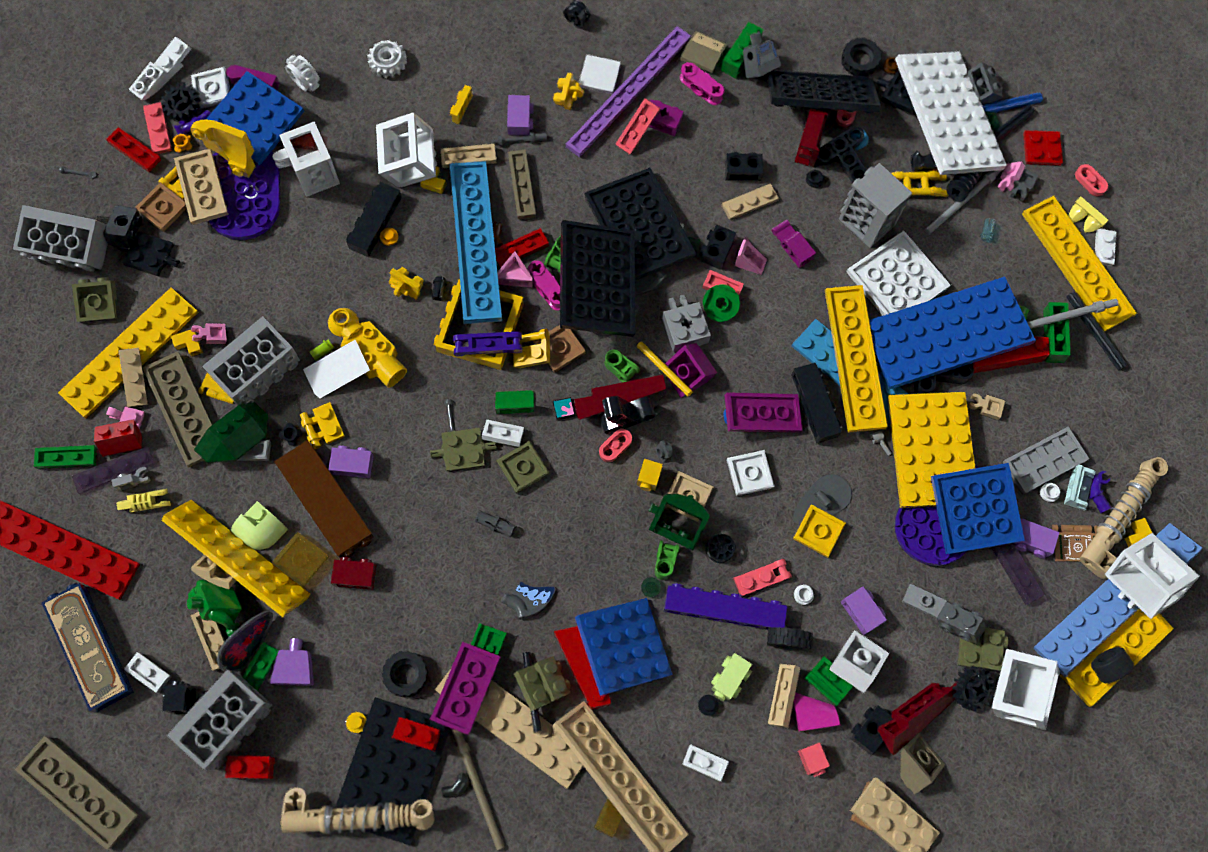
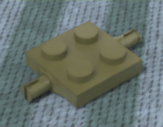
(463, 449)

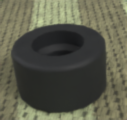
(1112, 665)

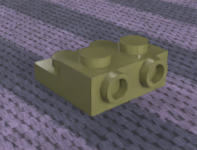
(95, 299)
(986, 653)
(543, 683)

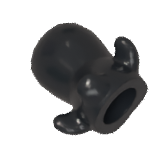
(923, 163)

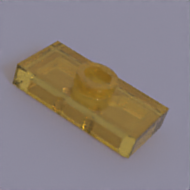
(608, 819)

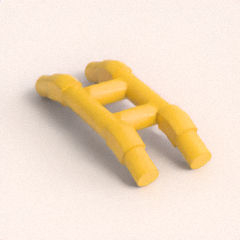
(924, 176)

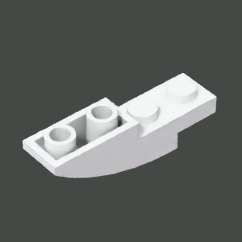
(160, 72)

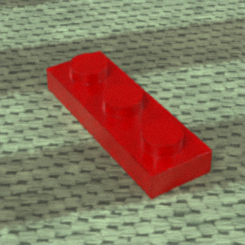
(133, 149)
(522, 246)

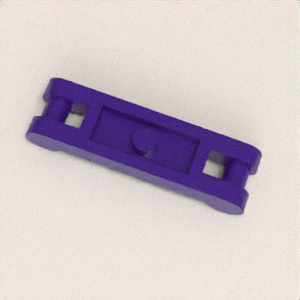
(487, 343)

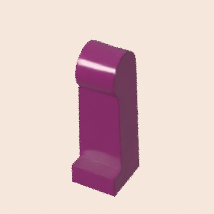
(236, 72)

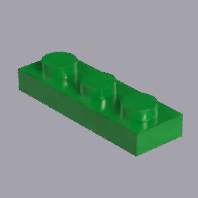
(65, 456)

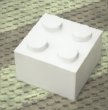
(859, 661)

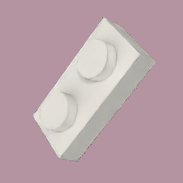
(1105, 246)
(502, 433)
(147, 672)
(705, 763)

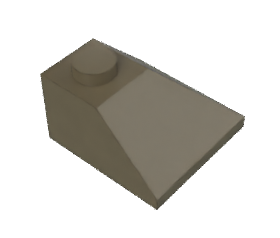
(919, 764)

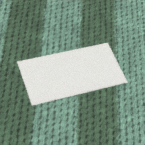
(336, 369)

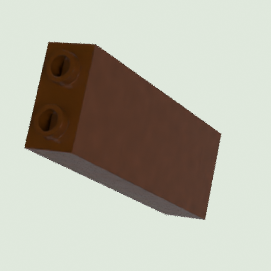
(324, 500)

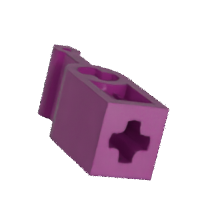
(794, 243)

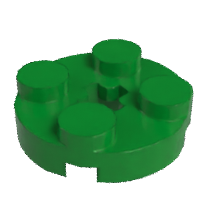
(726, 312)

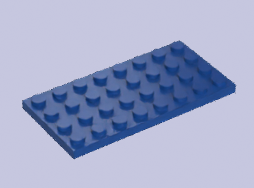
(949, 332)

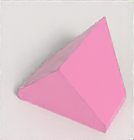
(750, 258)
(514, 273)

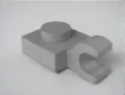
(128, 481)

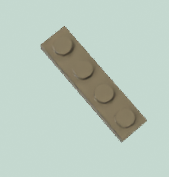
(521, 184)

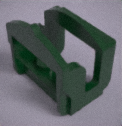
(685, 504)

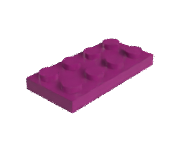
(762, 412)
(465, 688)

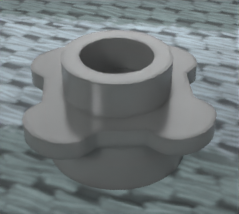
(664, 450)

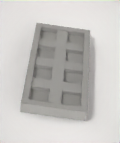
(1046, 460)

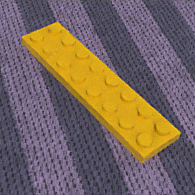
(1077, 261)
(147, 333)
(855, 359)
(236, 558)

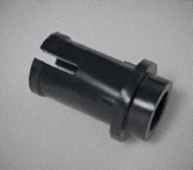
(439, 287)

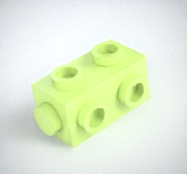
(727, 683)

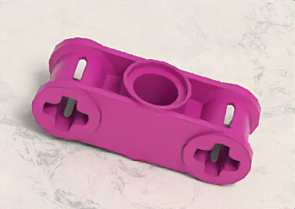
(701, 83)
(545, 284)

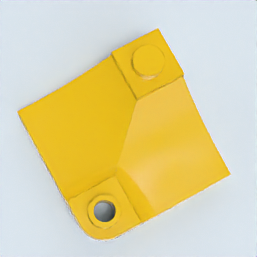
(227, 142)

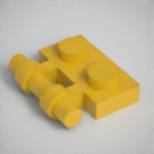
(328, 424)

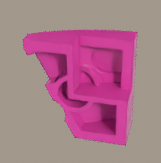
(814, 713)

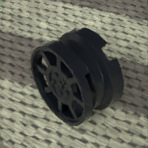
(576, 13)
(720, 548)

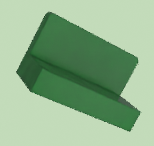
(514, 402)

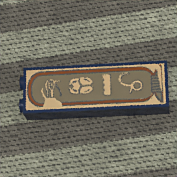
(87, 647)

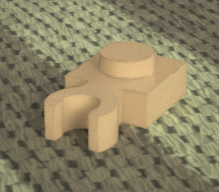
(989, 406)

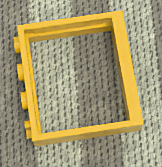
(493, 362)

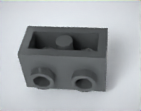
(985, 83)
(963, 623)

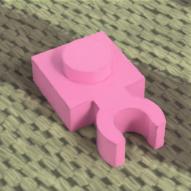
(1010, 174)
(212, 333)

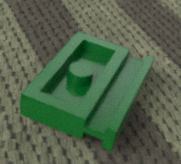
(488, 639)
(827, 682)

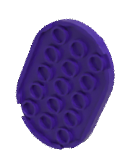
(248, 216)
(921, 536)

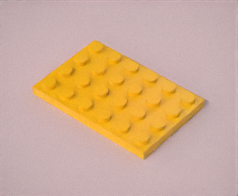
(928, 440)

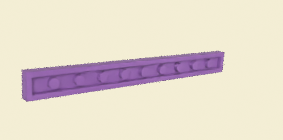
(628, 91)

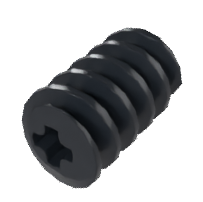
(961, 185)

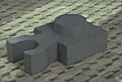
(1024, 184)

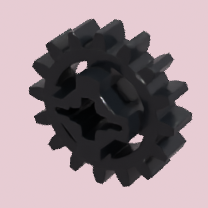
(181, 102)
(969, 697)

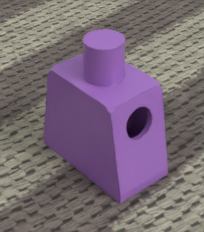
(293, 666)

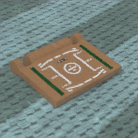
(1072, 541)

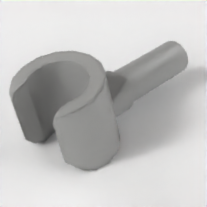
(879, 437)

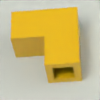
(434, 184)
(185, 340)
(1140, 529)

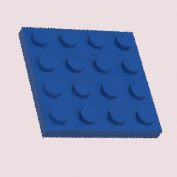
(258, 112)
(977, 508)
(623, 646)

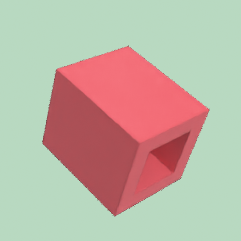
(814, 759)

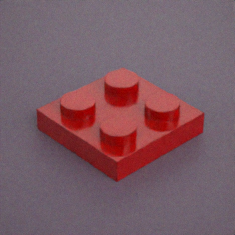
(1042, 147)

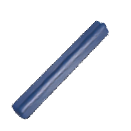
(1013, 103)

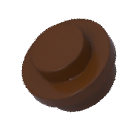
(890, 65)

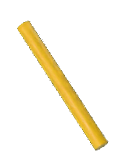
(665, 369)

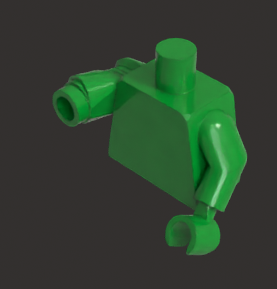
(215, 604)

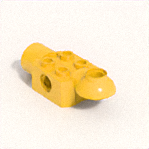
(375, 347)

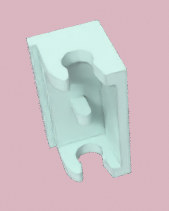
(1079, 487)

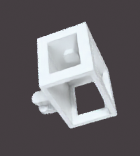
(407, 156)
(314, 169)
(1151, 576)
(1026, 689)

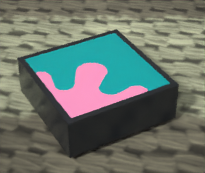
(563, 408)

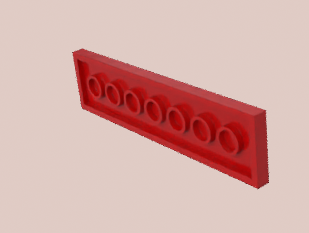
(65, 552)

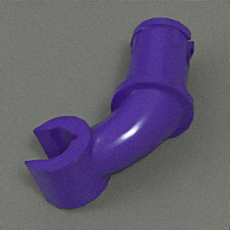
(184, 127)
(1096, 492)

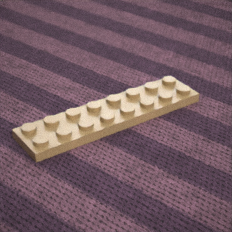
(513, 724)
(620, 779)

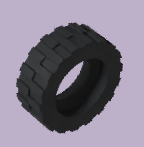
(867, 46)
(789, 639)
(391, 666)

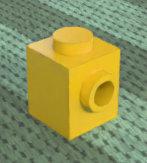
(649, 475)

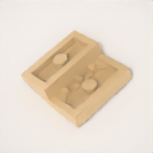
(212, 573)

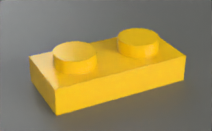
(463, 99)

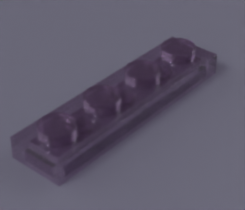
(112, 469)
(1018, 572)

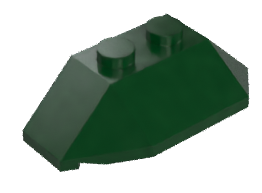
(233, 434)

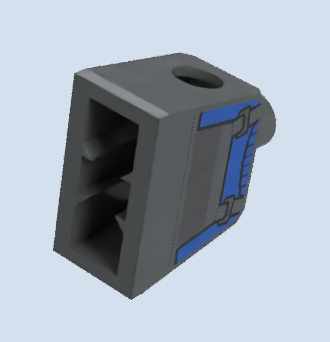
(760, 56)

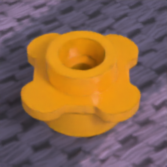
(178, 139)

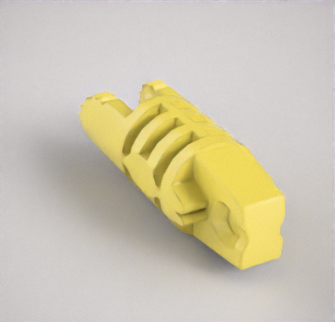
(143, 501)

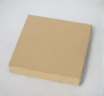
(688, 485)

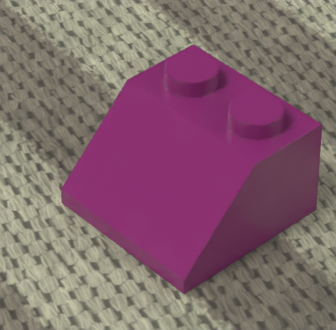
(691, 367)

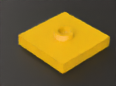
(819, 531)

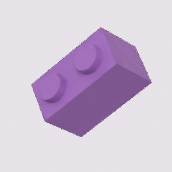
(519, 115)
(351, 462)
(1037, 539)
(863, 610)

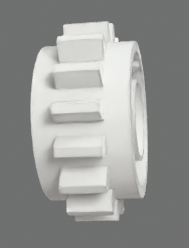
(390, 51)
(302, 73)

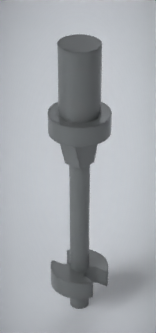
(532, 137)

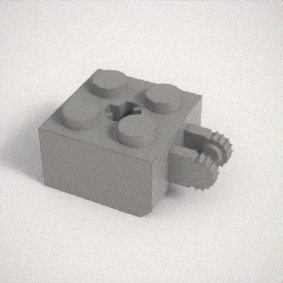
(677, 320)

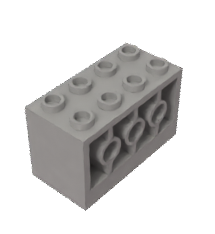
(874, 204)
(61, 238)
(252, 362)
(207, 718)

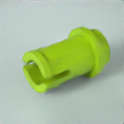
(322, 350)

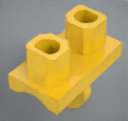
(570, 91)
(403, 284)

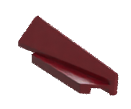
(627, 390)
(915, 715)

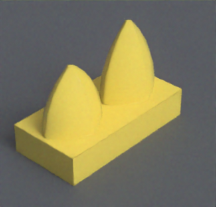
(1082, 209)

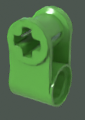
(554, 255)
(622, 367)
(666, 557)

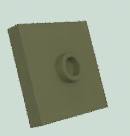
(522, 467)

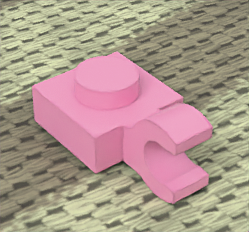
(127, 414)

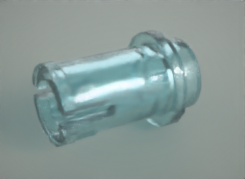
(988, 231)

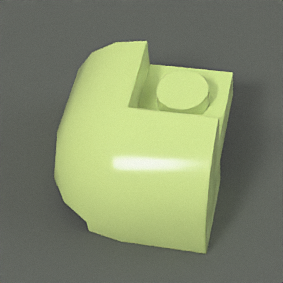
(258, 528)

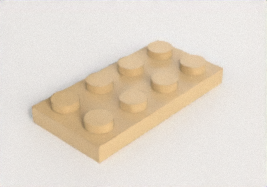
(201, 186)
(893, 819)

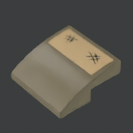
(703, 51)

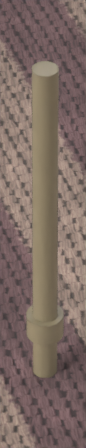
(463, 750)

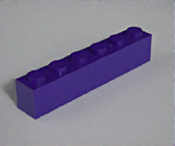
(724, 608)

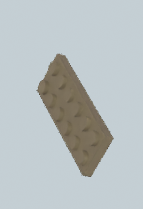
(179, 404)
(77, 792)

